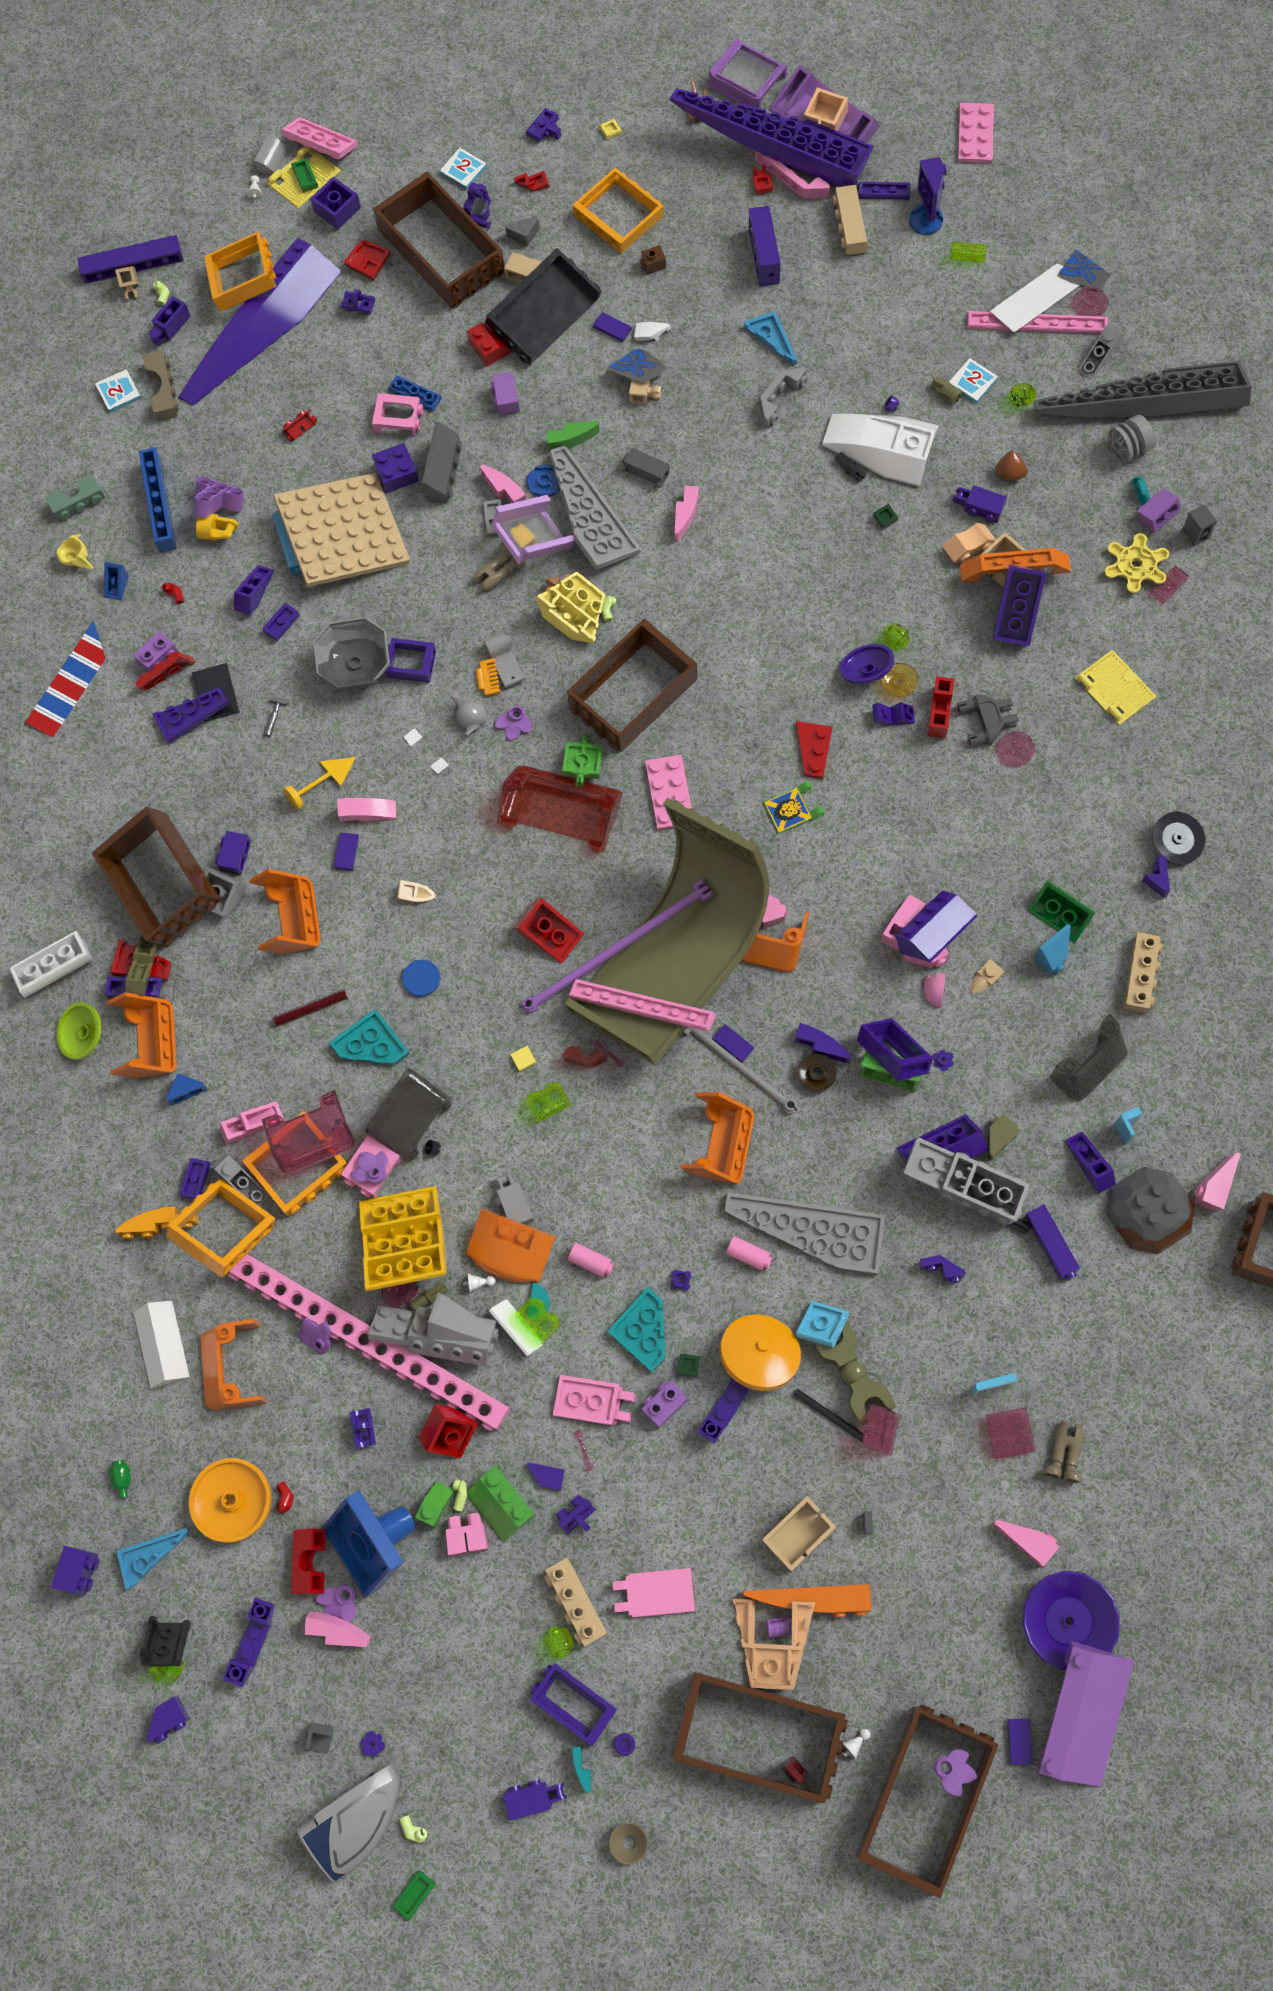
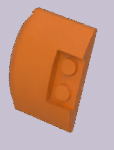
(509, 1248)

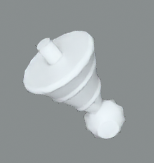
(254, 190)
(476, 1282)
(853, 1745)

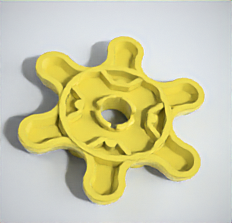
(1136, 552)

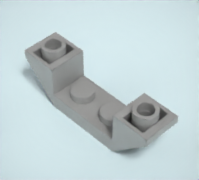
(792, 378)

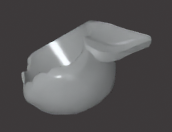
(470, 714)

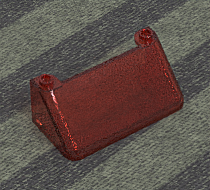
(559, 806)

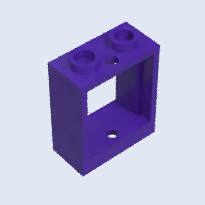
(409, 674)

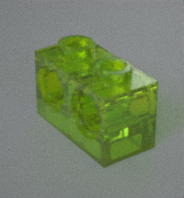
(550, 1106)
(533, 1323)

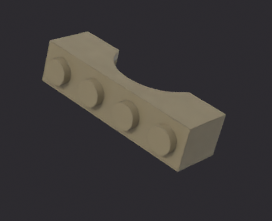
(163, 402)

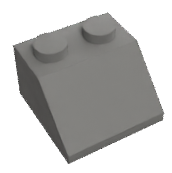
(228, 889)

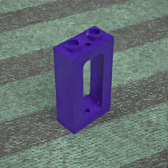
(912, 1053)
(539, 1698)

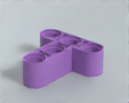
(213, 495)

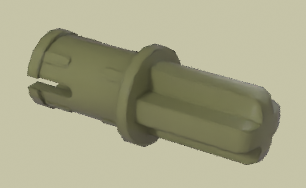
(429, 1296)

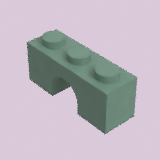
(64, 506)

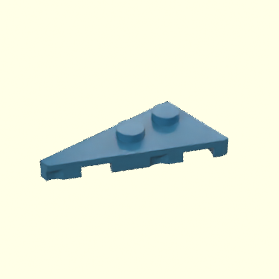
(771, 332)
(143, 1557)

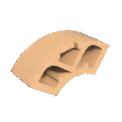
(969, 543)

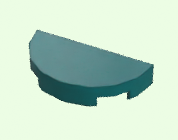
(1141, 490)
(539, 1292)

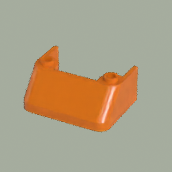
(296, 911)
(777, 953)
(154, 1035)
(728, 1139)
(216, 1392)

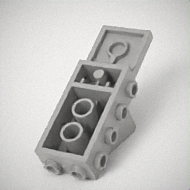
(967, 1182)
(437, 1332)

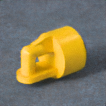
(209, 527)

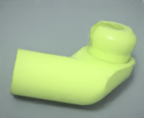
(163, 292)
(608, 602)
(461, 1487)
(412, 1832)

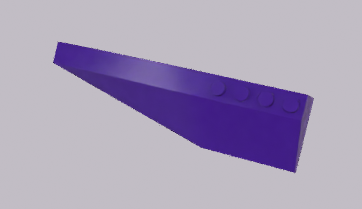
(790, 141)
(300, 283)

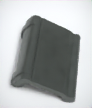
(164, 1643)

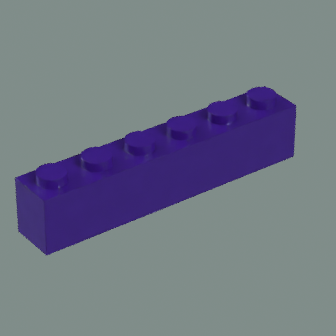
(141, 256)

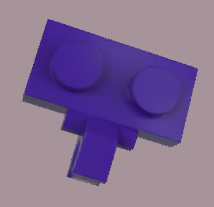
(544, 126)

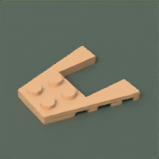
(773, 1664)

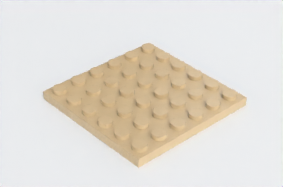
(341, 529)

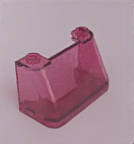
(309, 1136)

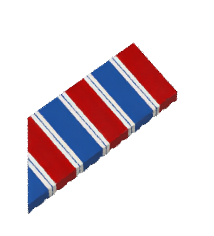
(68, 684)

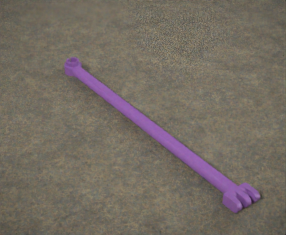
(620, 945)

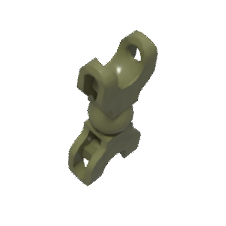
(854, 1374)

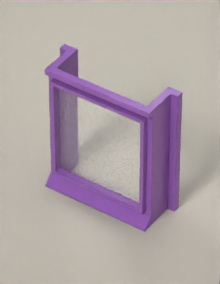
(745, 74)

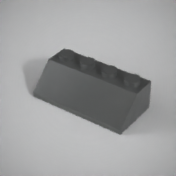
(441, 464)

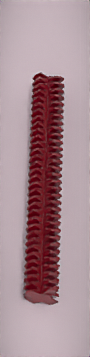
(321, 1003)

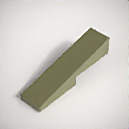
(141, 967)

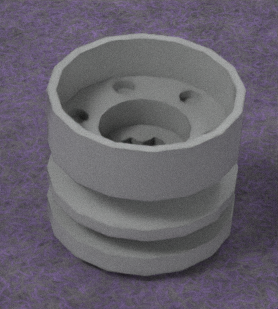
(1132, 438)

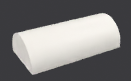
(50, 964)

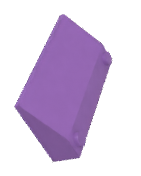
(798, 93)
(1085, 1715)

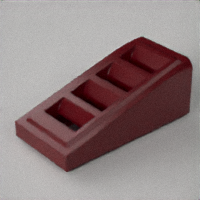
(794, 1770)

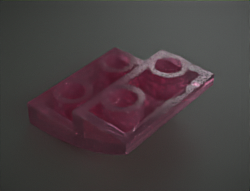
(881, 1429)
(1010, 1433)

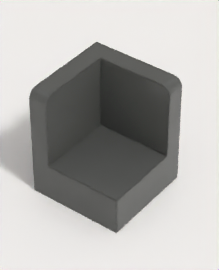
(319, 1737)

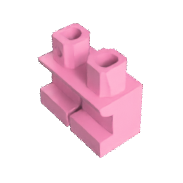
(457, 1535)

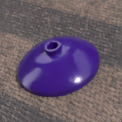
(867, 664)

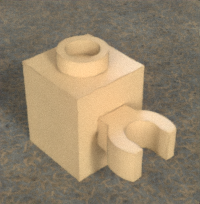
(127, 279)
(641, 391)

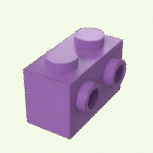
(505, 392)
(1159, 510)
(154, 651)
(664, 1403)

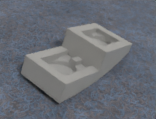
(489, 509)

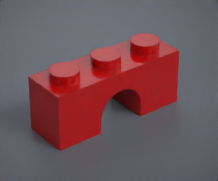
(940, 707)
(305, 1545)

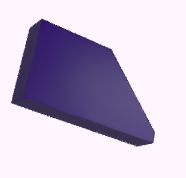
(547, 1476)

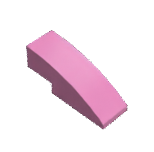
(502, 485)
(686, 511)
(366, 809)
(247, 1122)
(336, 1630)

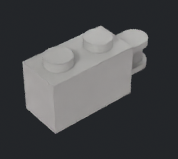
(513, 1200)

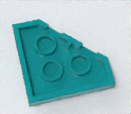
(370, 1042)
(642, 1330)

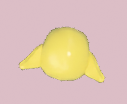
(73, 552)

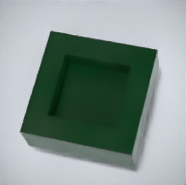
(885, 516)
(689, 1365)

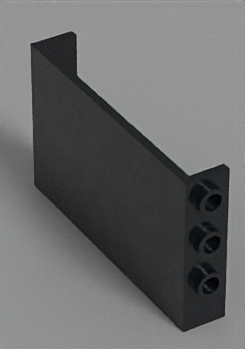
(543, 306)

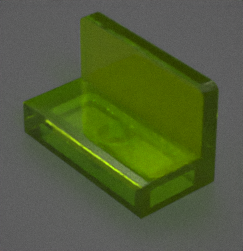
(968, 252)

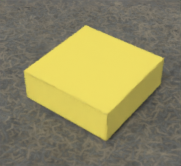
(610, 129)
(523, 1058)

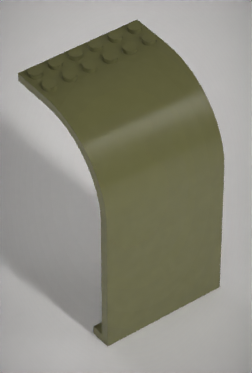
(695, 948)

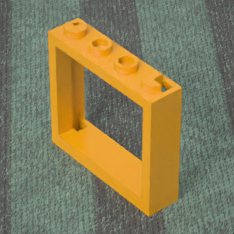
(602, 229)
(233, 253)
(306, 1195)
(220, 1265)

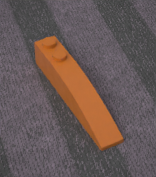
(827, 1599)

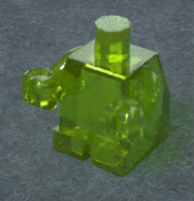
(170, 1672)

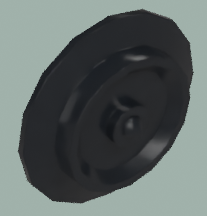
(1179, 837)

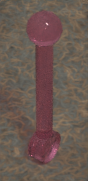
(620, 1062)
(589, 1466)

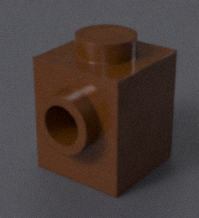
(652, 260)

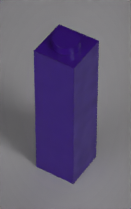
(1052, 1243)

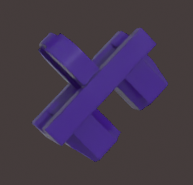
(351, 302)
(360, 1420)
(582, 1510)

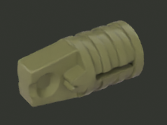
(946, 390)

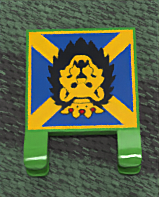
(790, 809)

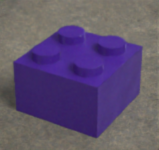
(335, 202)
(395, 468)
(75, 1571)

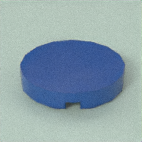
(921, 222)
(540, 484)
(421, 978)

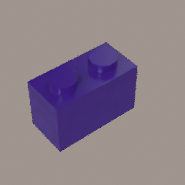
(233, 852)

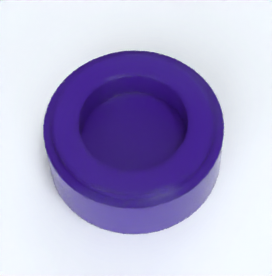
(624, 1744)

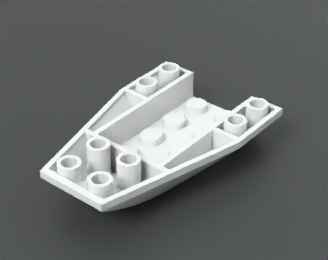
(884, 444)

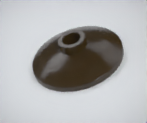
(818, 1063)

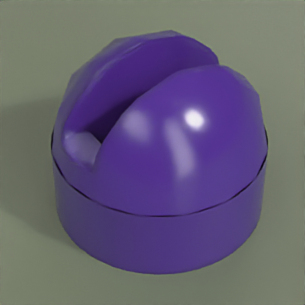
(891, 403)

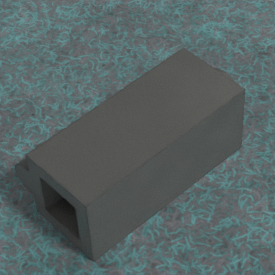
(646, 467)

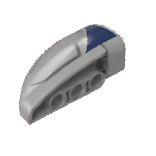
(352, 1825)

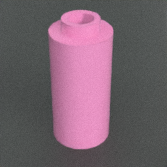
(749, 1253)
(590, 1260)

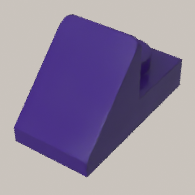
(1159, 879)

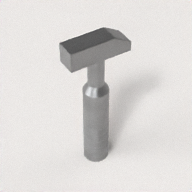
(274, 714)

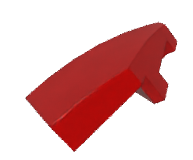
(534, 182)

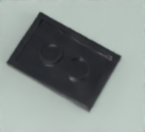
(216, 677)

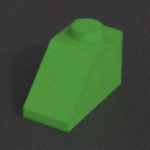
(434, 1504)

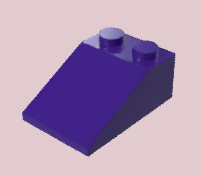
(931, 184)

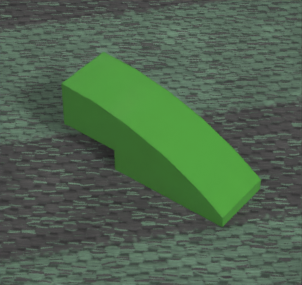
(572, 434)

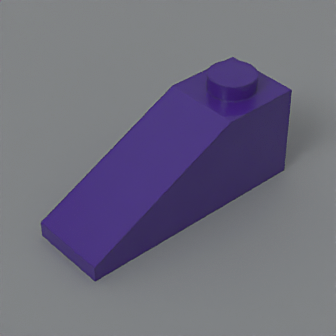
(252, 589)
(1091, 1162)

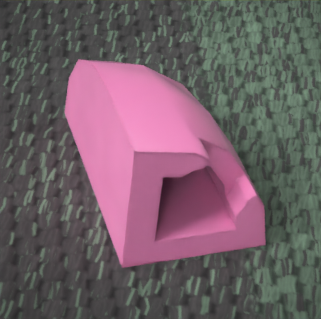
(934, 989)

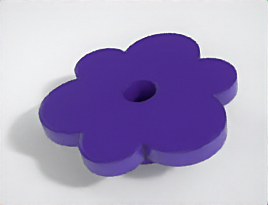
(943, 1065)
(373, 1750)

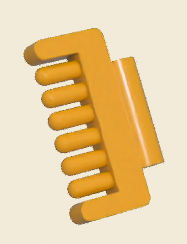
(484, 677)

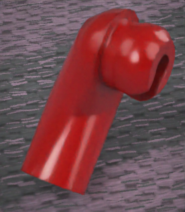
(174, 591)
(286, 1498)

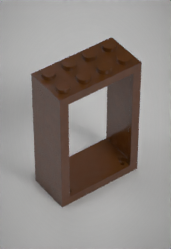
(640, 635)
(126, 840)
(1243, 1264)

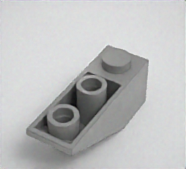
(1101, 351)
(239, 1179)

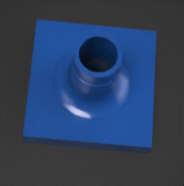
(368, 1541)

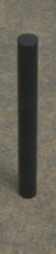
(829, 1414)

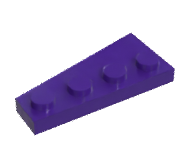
(182, 718)

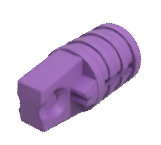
(779, 1626)

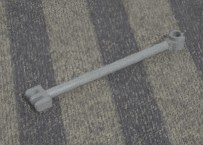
(744, 1069)

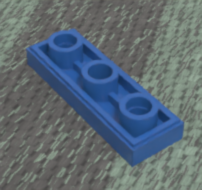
(407, 388)

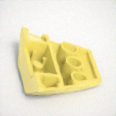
(573, 607)

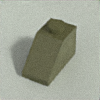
(1000, 1134)

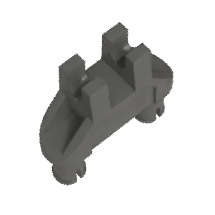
(990, 717)

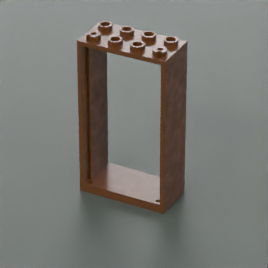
(413, 197)
(834, 1748)
(965, 1815)

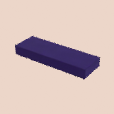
(884, 190)

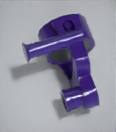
(478, 204)

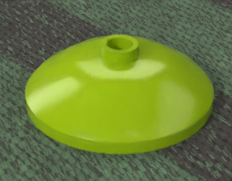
(78, 1030)

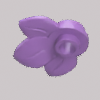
(514, 725)
(369, 1166)
(315, 1335)
(336, 1604)
(957, 1772)

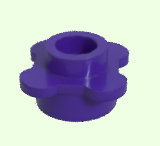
(684, 1284)

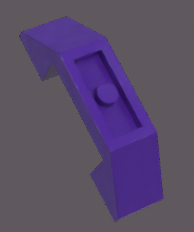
(723, 1411)
(251, 1644)

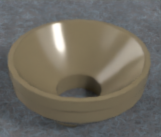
(624, 1855)

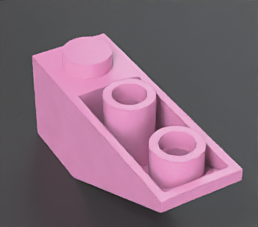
(904, 915)

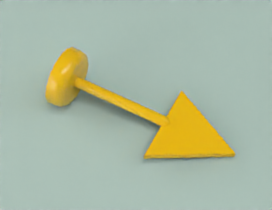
(336, 768)

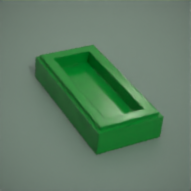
(304, 175)
(414, 1895)

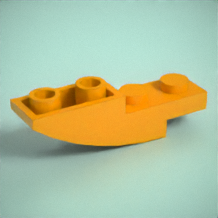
(148, 1223)

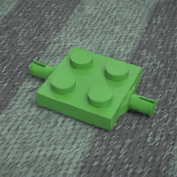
(582, 760)

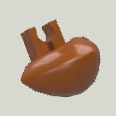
(1011, 467)

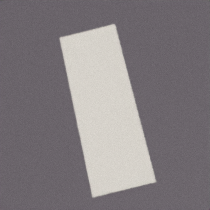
(1034, 298)

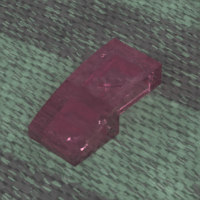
(1174, 580)

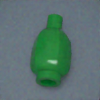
(120, 1477)

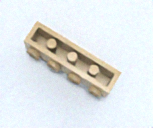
(850, 220)
(1142, 973)
(576, 1602)

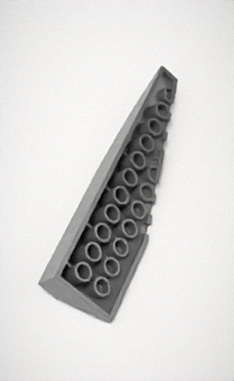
(1174, 392)

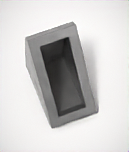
(523, 230)

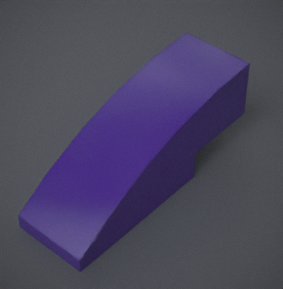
(116, 986)
(822, 1043)

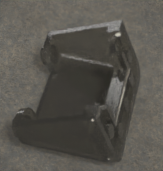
(1079, 1079)
(407, 1114)

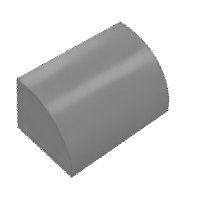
(270, 155)

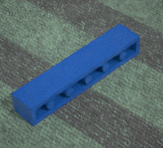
(157, 499)

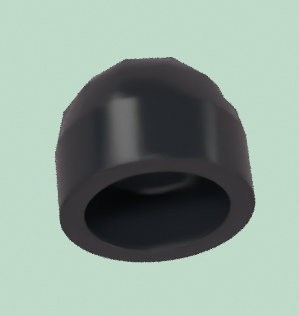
(432, 1148)

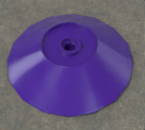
(1073, 1596)

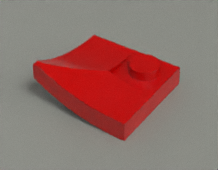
(367, 259)

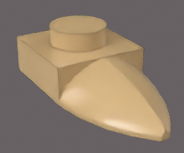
(414, 892)
(986, 977)

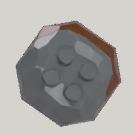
(1150, 1210)

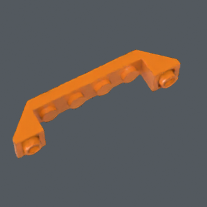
(998, 562)

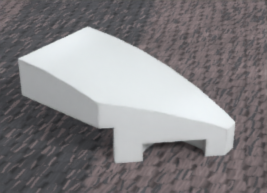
(650, 330)

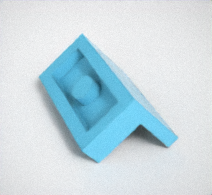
(1124, 1123)

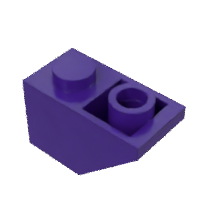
(166, 1718)

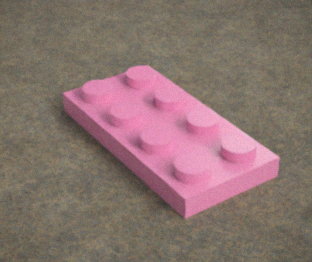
(976, 133)
(319, 138)
(666, 781)

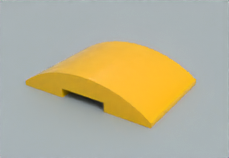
(402, 1238)

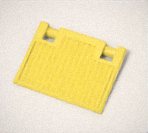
(290, 188)
(1116, 687)

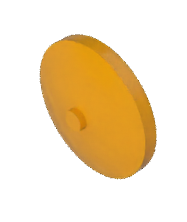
(760, 1352)
(230, 1500)

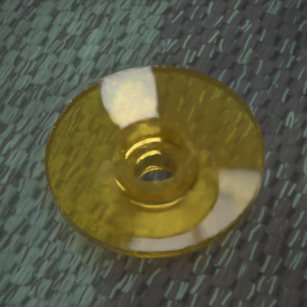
(901, 672)

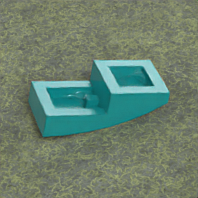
(584, 1775)

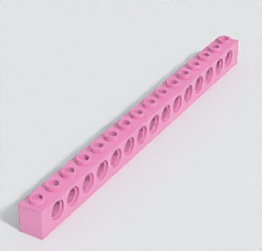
(360, 1329)

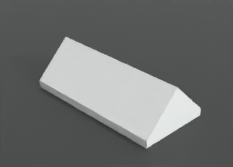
(161, 1343)

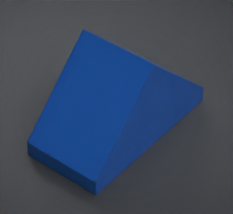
(114, 580)
(184, 1088)

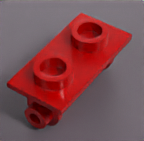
(293, 428)

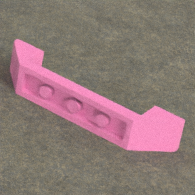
(815, 190)

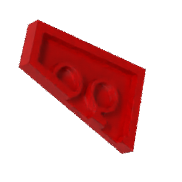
(169, 666)
(814, 747)
(124, 958)

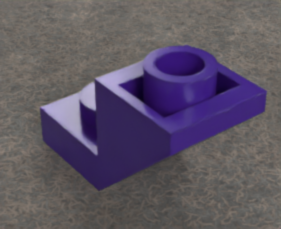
(894, 715)
(949, 1270)

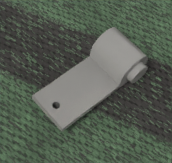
(506, 664)

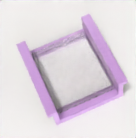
(529, 529)

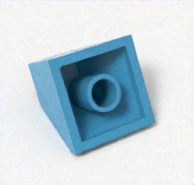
(1054, 952)

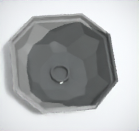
(351, 653)

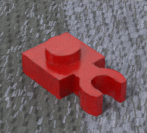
(762, 181)

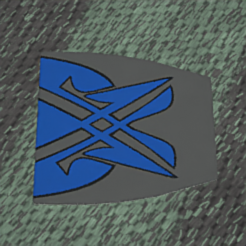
(1084, 271)
(638, 366)

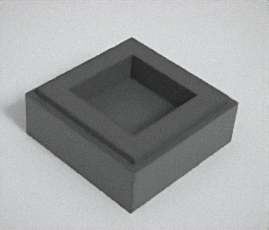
(867, 1522)

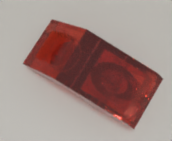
(575, 1056)

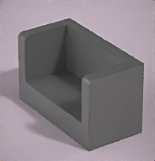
(1199, 525)

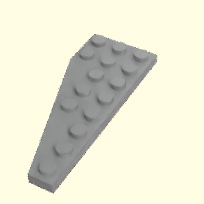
(592, 520)
(832, 1235)

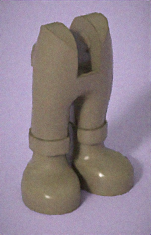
(490, 568)
(1074, 1446)

